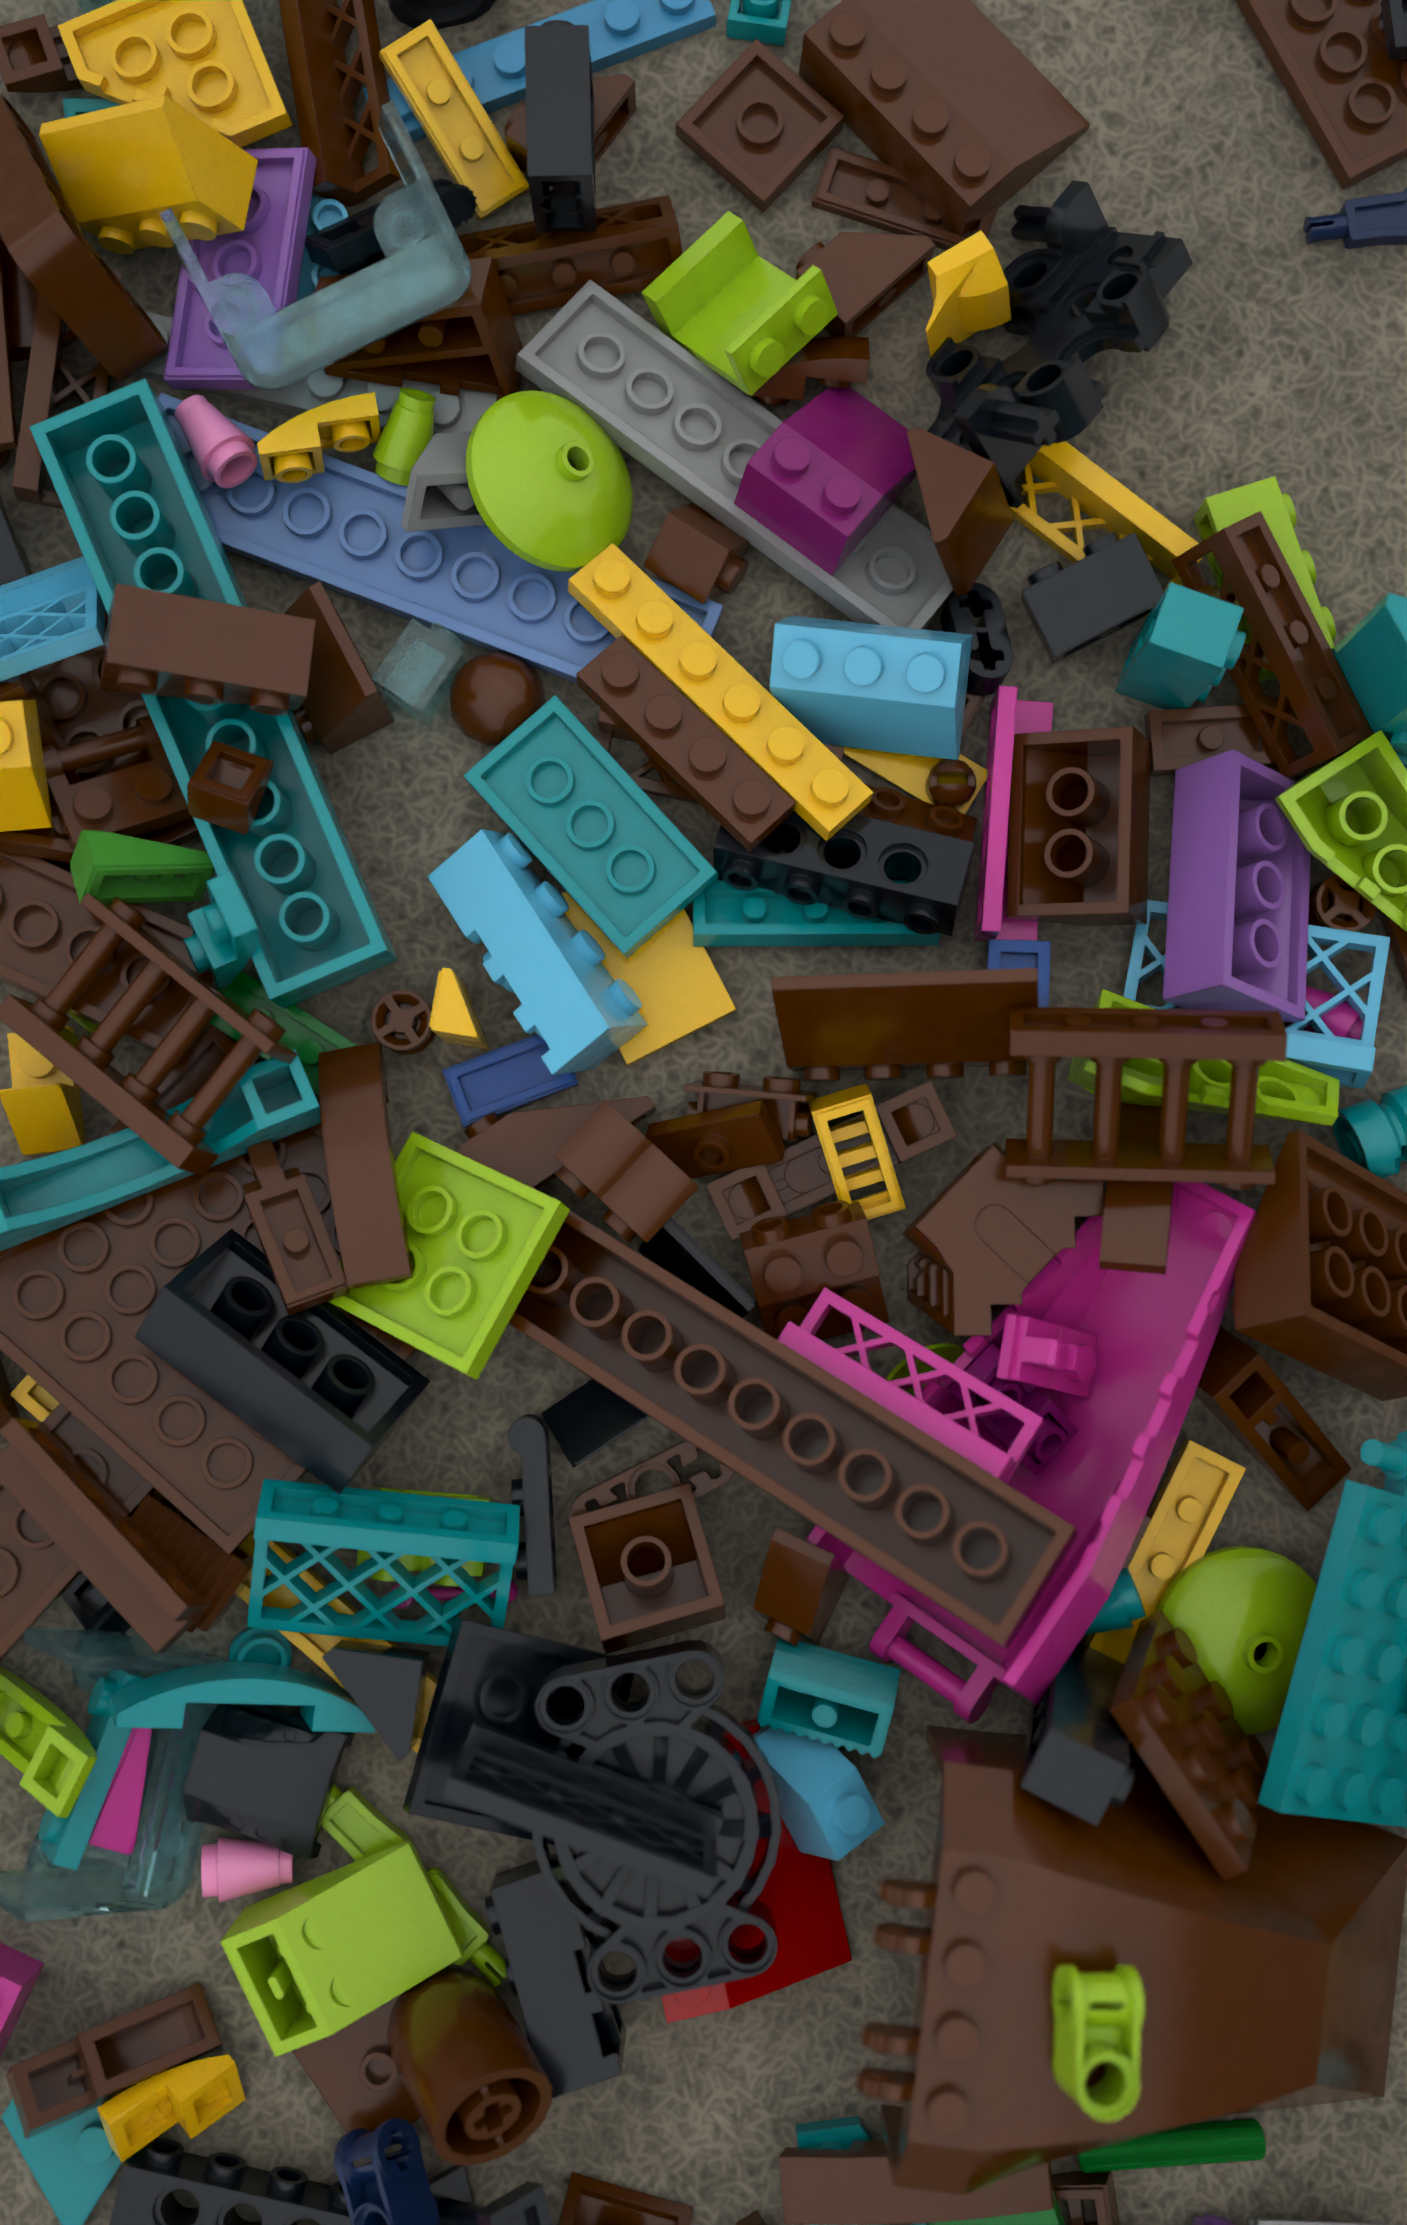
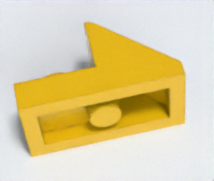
(42, 1103)

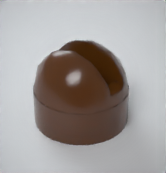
(951, 794)

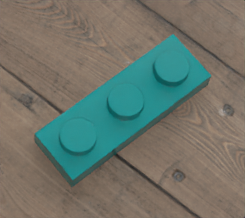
(67, 1837)

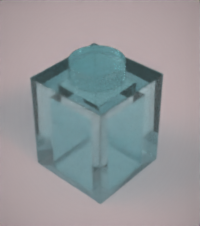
(420, 669)

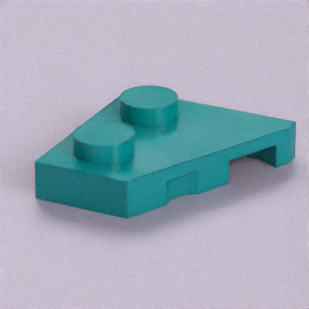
(68, 2162)

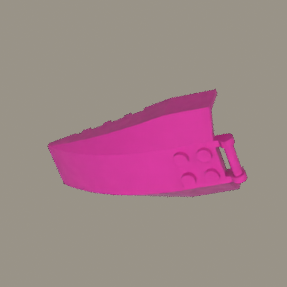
(1149, 1362)

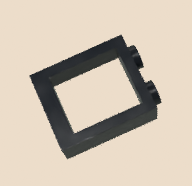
(560, 127)

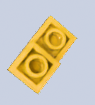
(295, 447)

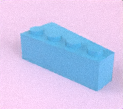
(538, 952)

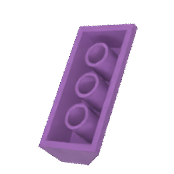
(1236, 892)

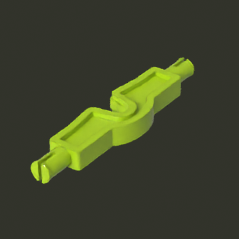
(366, 1831)

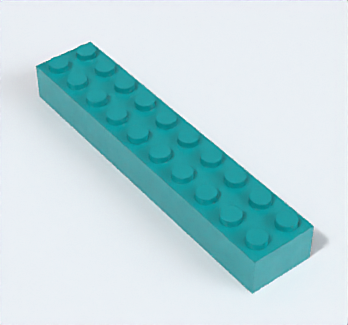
(150, 530)

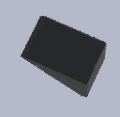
(385, 1686)

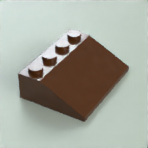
(940, 100)
(902, 1022)
(1328, 1269)

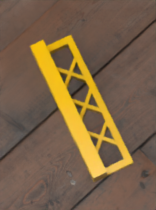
(1103, 500)

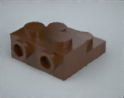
(803, 1255)

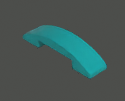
(162, 1697)

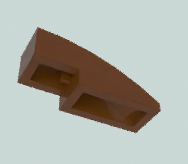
(111, 2059)

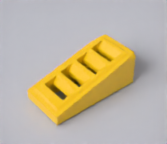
(842, 1104)

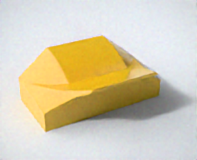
(966, 292)

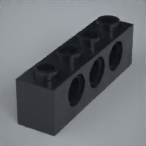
(875, 851)
(218, 2185)

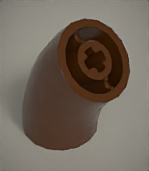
(467, 2067)

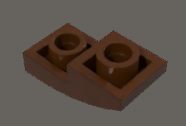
(831, 360)

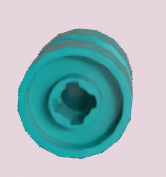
(1375, 1133)

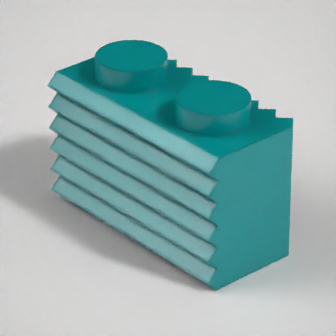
(829, 1697)

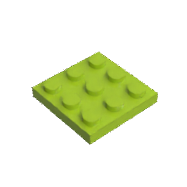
(471, 1255)

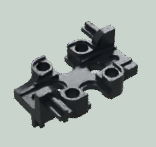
(1043, 390)

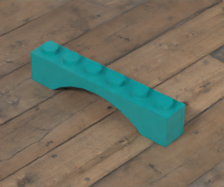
(76, 1183)

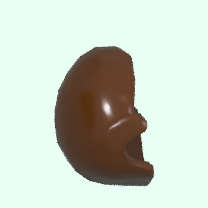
(494, 696)

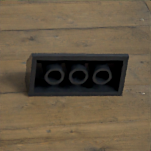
(297, 1379)

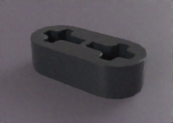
(988, 637)

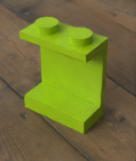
(738, 307)

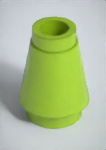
(405, 435)

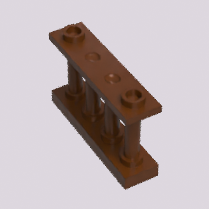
(1177, 1041)
(89, 1058)

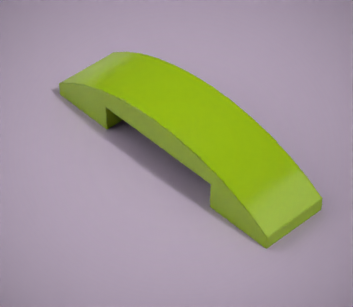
(43, 1745)

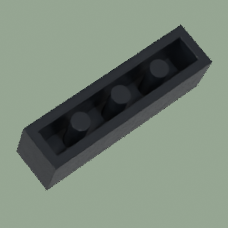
(1074, 1743)

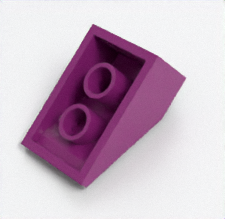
(828, 475)

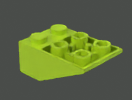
(340, 1946)

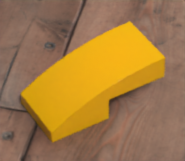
(186, 2095)

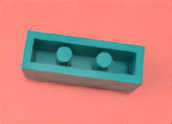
(1182, 649)

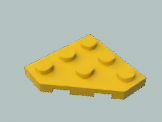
(183, 49)

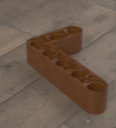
(60, 260)

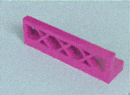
(1006, 718)
(911, 1409)

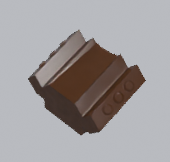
(990, 1240)

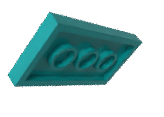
(591, 826)

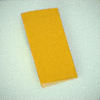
(453, 1013)

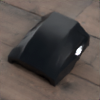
(264, 1775)

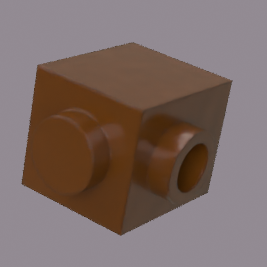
(698, 554)

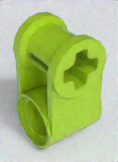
(1098, 2023)

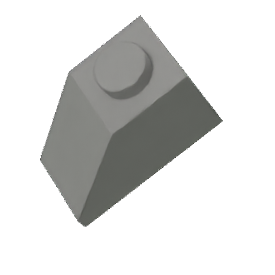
(439, 487)

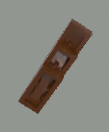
(859, 2190)

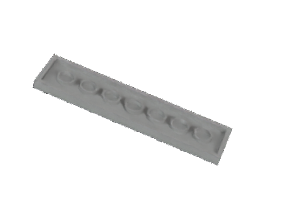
(698, 439)

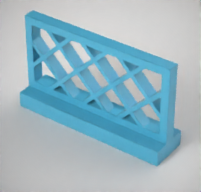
(49, 617)
(1322, 1051)

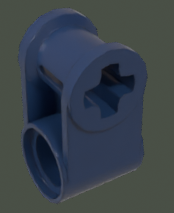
(391, 2186)

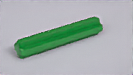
(1180, 2147)

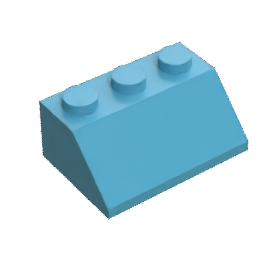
(873, 684)

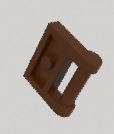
(120, 801)

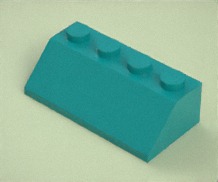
(1376, 669)

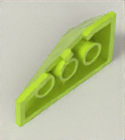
(1356, 821)
(1283, 1092)

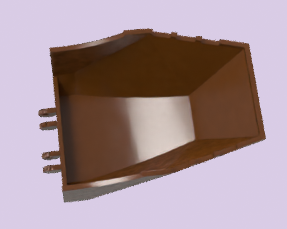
(1249, 1983)

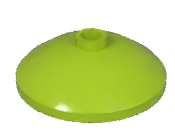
(532, 493)
(1229, 1608)

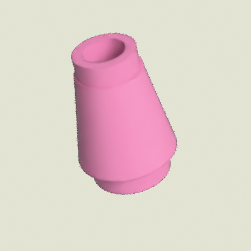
(218, 445)
(242, 1868)

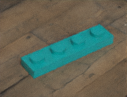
(769, 919)

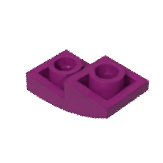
(1053, 1434)

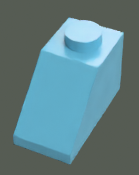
(819, 1794)

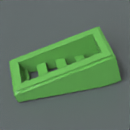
(137, 869)

